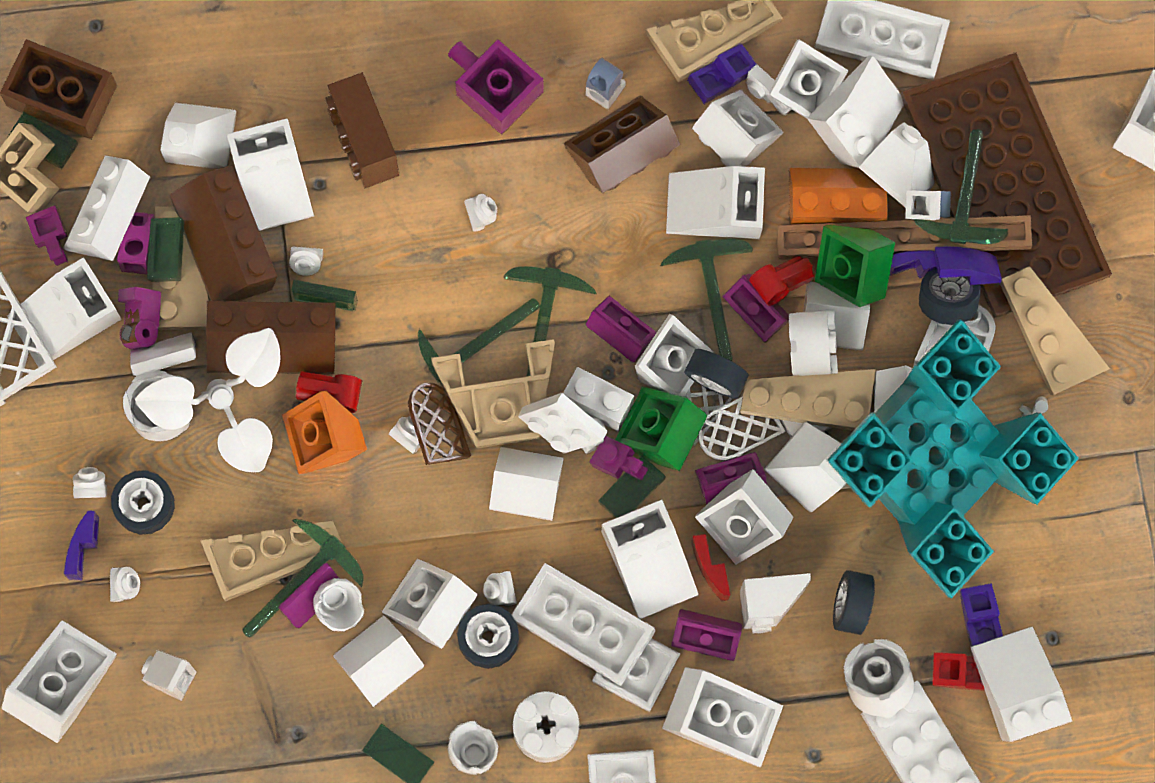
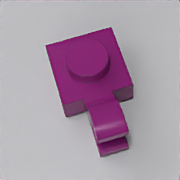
(47, 230)
(615, 458)

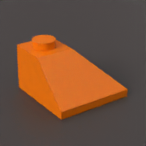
(322, 433)

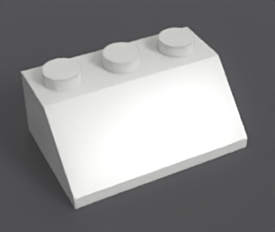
(107, 209)

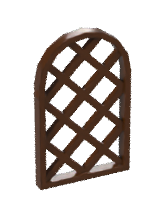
(428, 427)

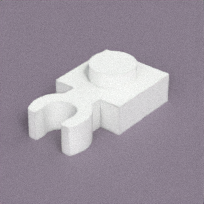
(760, 84)

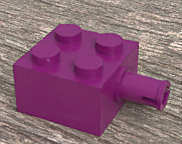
(496, 84)

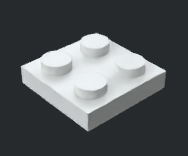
(562, 423)

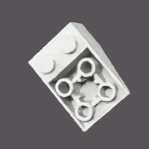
(270, 174)
(716, 202)
(67, 311)
(649, 559)

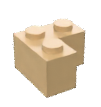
(18, 168)

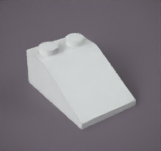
(858, 113)
(1138, 132)
(58, 681)
(1020, 685)
(722, 716)

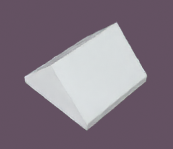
(849, 319)
(667, 358)
(526, 483)
(379, 660)

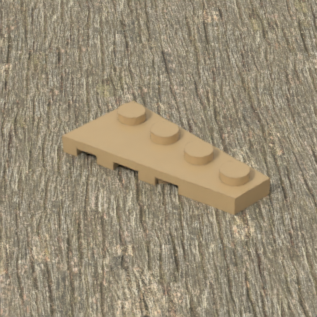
(700, 39)
(186, 300)
(1051, 335)
(820, 400)
(260, 558)

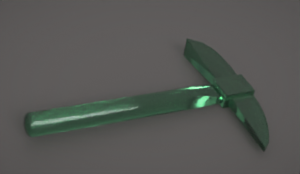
(960, 231)
(705, 252)
(550, 280)
(482, 340)
(331, 549)

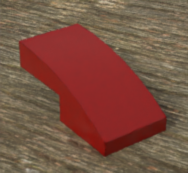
(713, 574)
(956, 672)

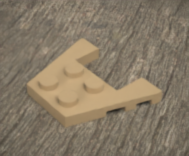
(493, 408)

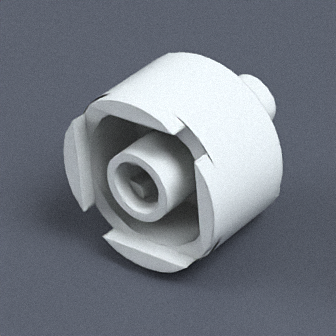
(813, 343)
(138, 418)
(879, 678)
(557, 711)

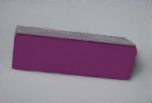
(750, 306)
(620, 328)
(718, 476)
(299, 605)
(707, 634)

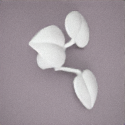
(244, 445)

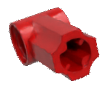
(776, 282)
(342, 387)

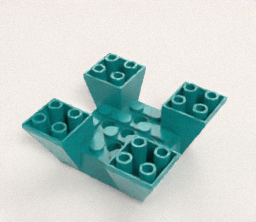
(930, 505)

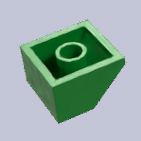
(854, 263)
(662, 427)

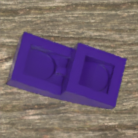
(722, 74)
(920, 260)
(961, 262)
(83, 538)
(980, 614)

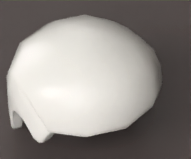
(338, 604)
(472, 748)

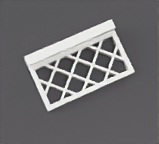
(19, 382)

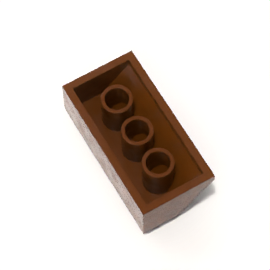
(224, 236)
(301, 328)

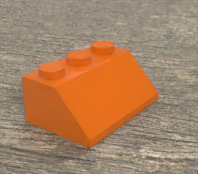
(834, 196)

